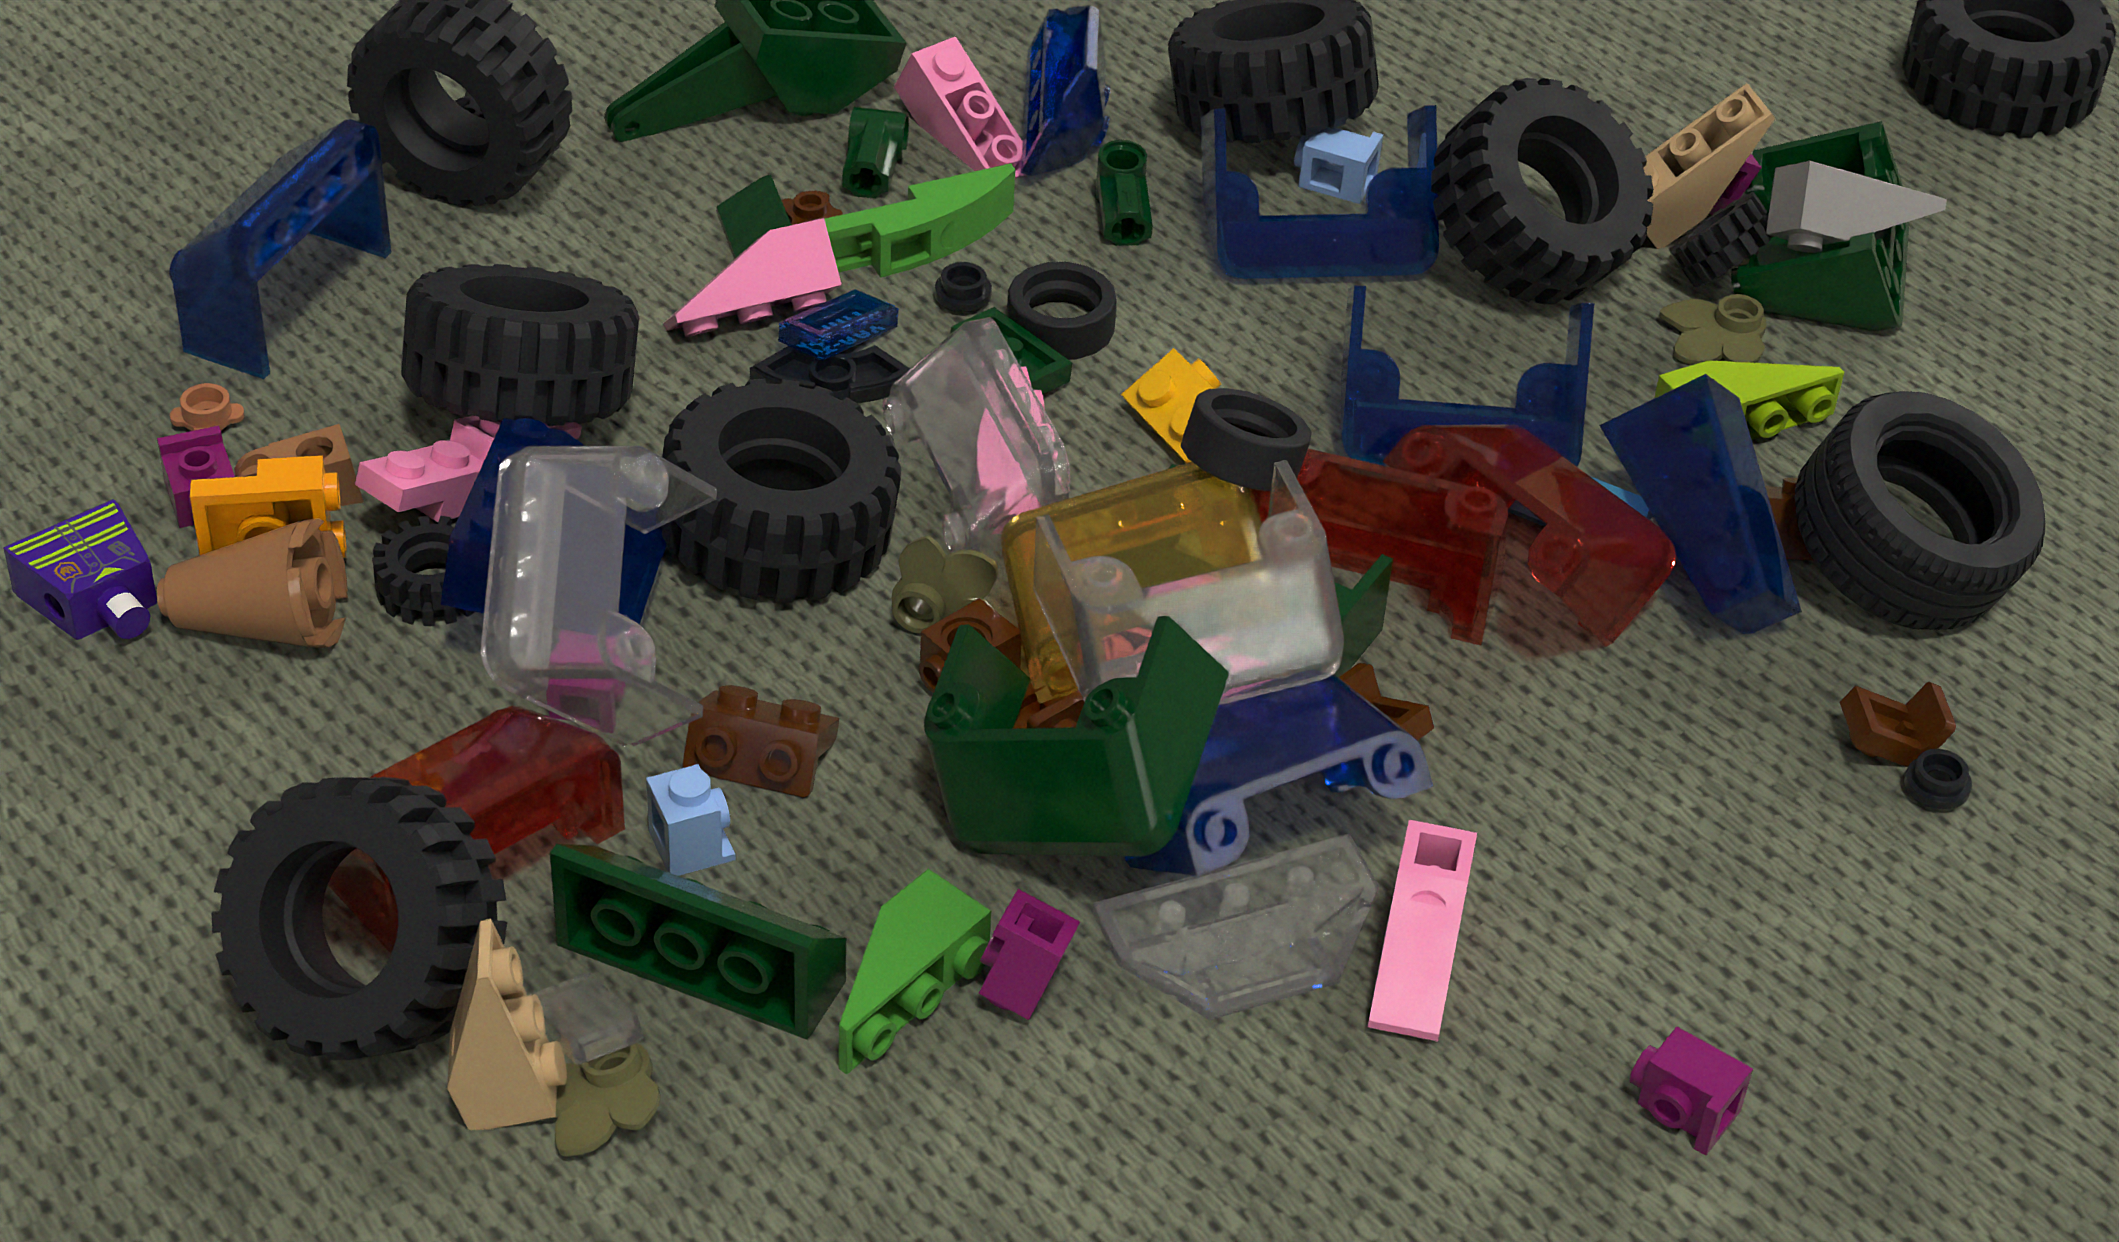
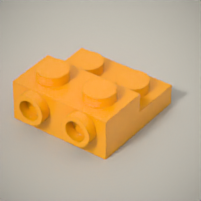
(278, 496)

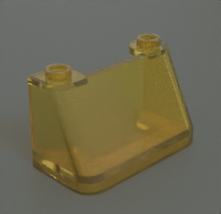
(1156, 524)

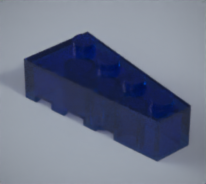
(1709, 498)

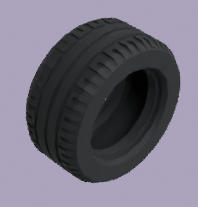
(1885, 555)

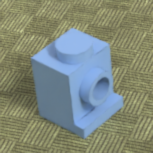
(1338, 162)
(688, 820)

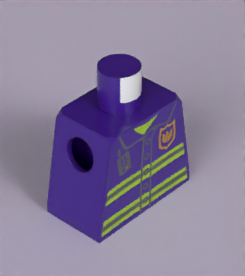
(86, 574)

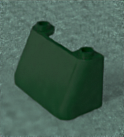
(1848, 281)

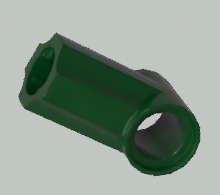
(873, 149)
(1123, 193)

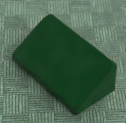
(751, 214)

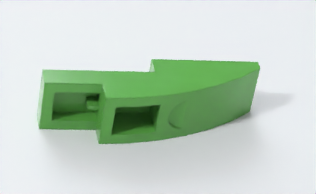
(928, 226)

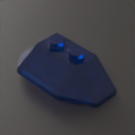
(1064, 91)

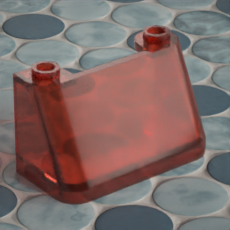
(1433, 528)
(1595, 546)
(512, 779)

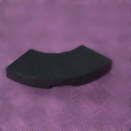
(856, 375)

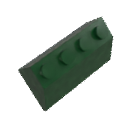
(695, 938)

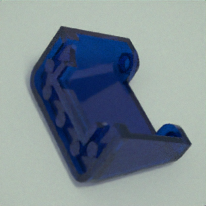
(1277, 741)

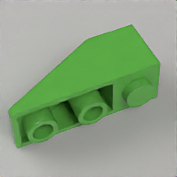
(915, 953)

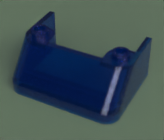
(318, 188)
(1390, 239)
(1547, 397)

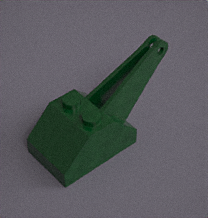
(803, 51)

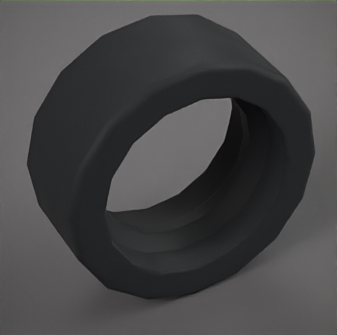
(1069, 284)
(1243, 436)

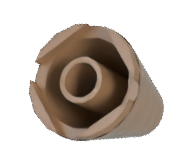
(262, 588)

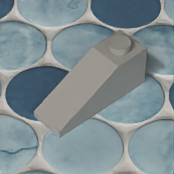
(1830, 205)

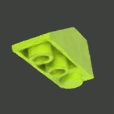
(1769, 393)

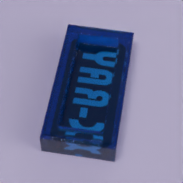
(838, 324)

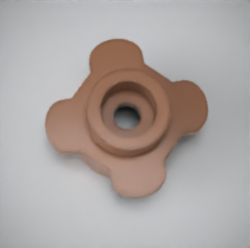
(206, 407)

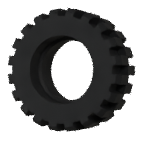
(2010, 62)
(1274, 66)
(429, 134)
(1499, 220)
(519, 344)
(834, 499)
(275, 915)

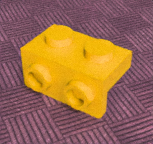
(1167, 396)

